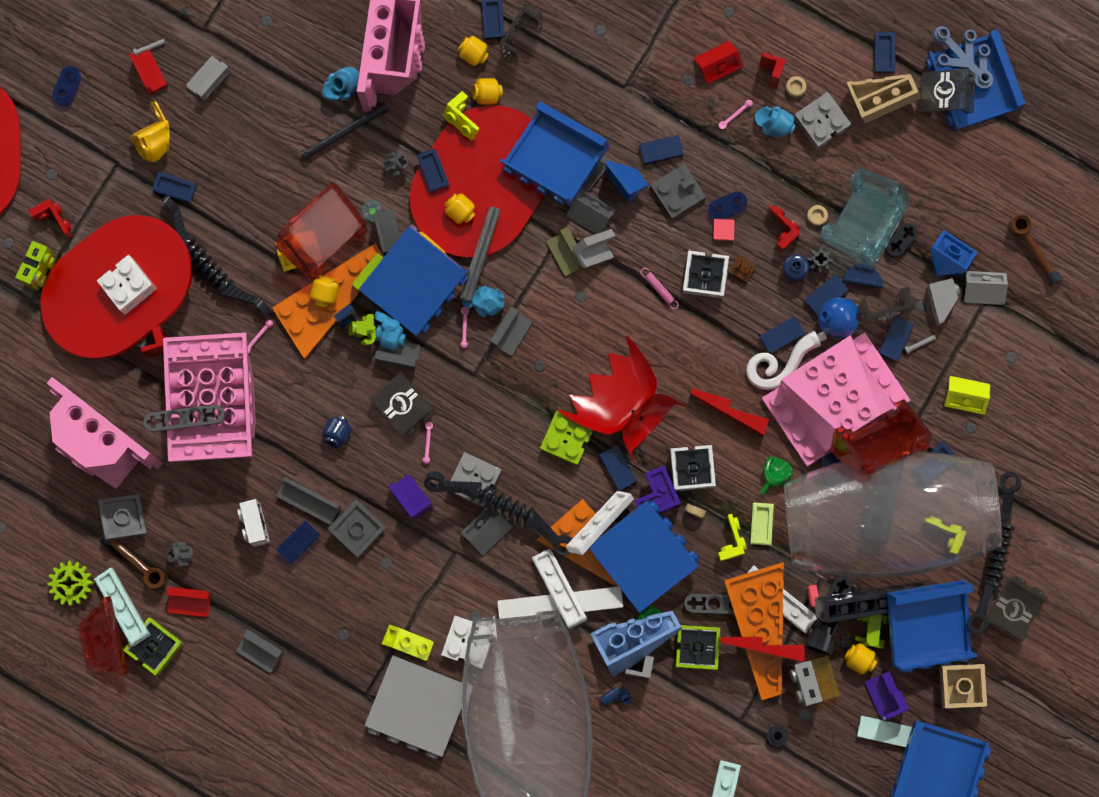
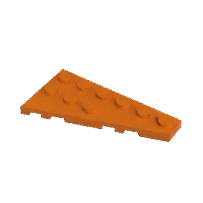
(309, 322)
(570, 525)
(759, 613)

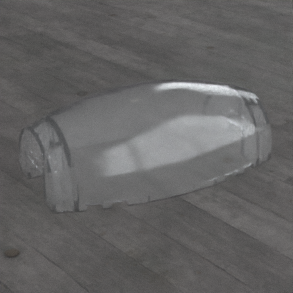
(895, 522)
(526, 709)

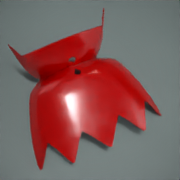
(618, 395)

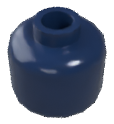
(793, 274)
(336, 431)

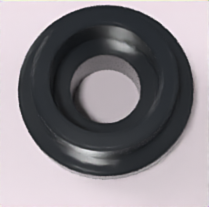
(770, 736)

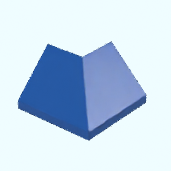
(626, 179)
(951, 255)

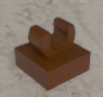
(742, 268)

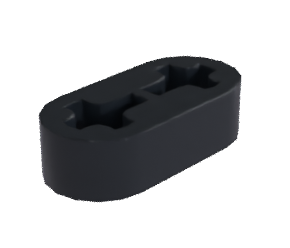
(904, 243)

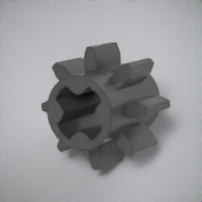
(395, 164)
(815, 264)
(179, 554)

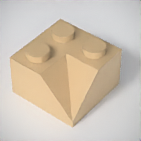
(963, 686)

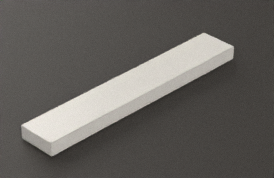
(589, 601)

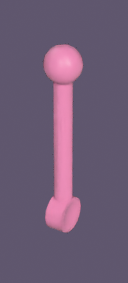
(723, 124)
(464, 311)
(269, 323)
(429, 426)

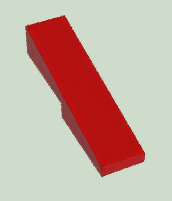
(720, 404)
(793, 652)

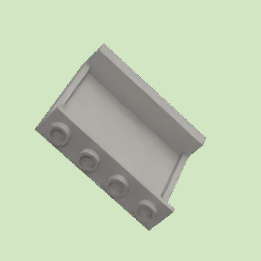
(416, 707)

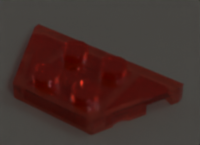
(102, 639)

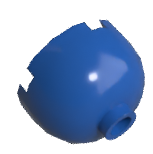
(838, 317)

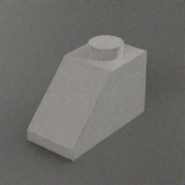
(942, 298)

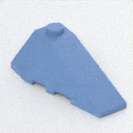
(631, 641)

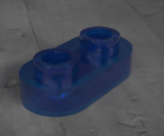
(67, 85)
(728, 205)

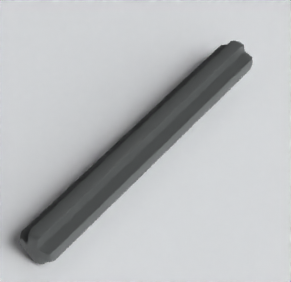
(480, 254)

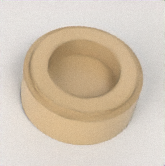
(796, 86)
(817, 215)
(695, 510)

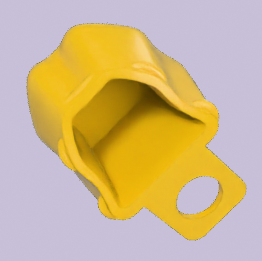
(153, 140)

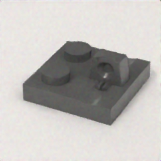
(678, 191)
(121, 517)
(356, 527)

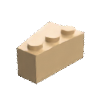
(883, 95)

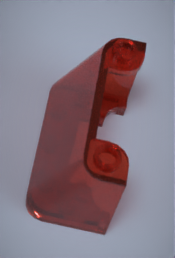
(320, 231)
(882, 442)

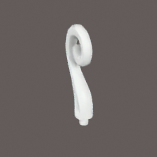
(803, 346)

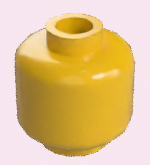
(473, 50)
(486, 91)
(459, 208)
(324, 291)
(860, 658)

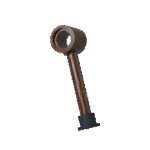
(1053, 275)
(148, 572)

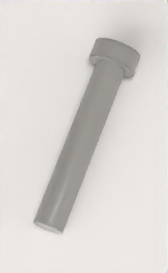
(151, 46)
(908, 349)

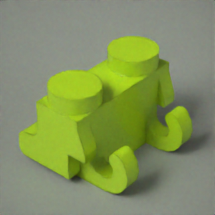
(364, 327)
(873, 631)

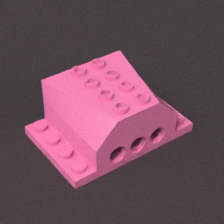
(390, 49)
(205, 373)
(836, 389)
(93, 440)

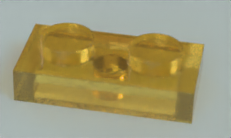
(825, 678)

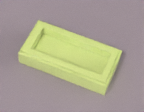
(761, 524)

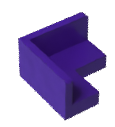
(663, 490)
(411, 497)
(886, 696)

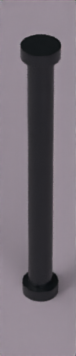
(345, 131)

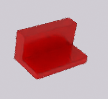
(719, 62)
(774, 64)
(149, 71)
(155, 349)
(188, 601)

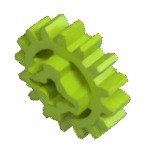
(70, 574)

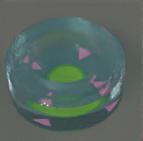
(371, 207)

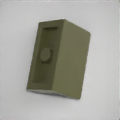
(563, 252)

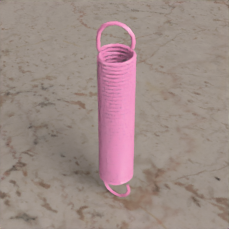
(659, 288)

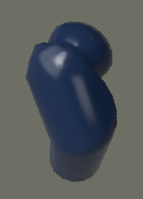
(616, 694)

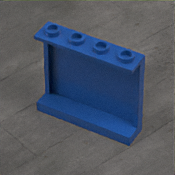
(997, 100)
(555, 154)
(414, 281)
(644, 555)
(930, 625)
(940, 763)

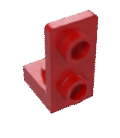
(43, 210)
(785, 238)

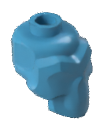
(341, 84)
(775, 121)
(486, 301)
(390, 332)

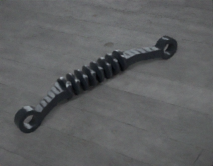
(226, 288)
(474, 490)
(991, 584)

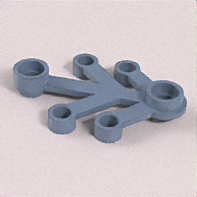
(966, 59)

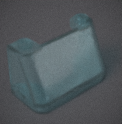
(867, 217)

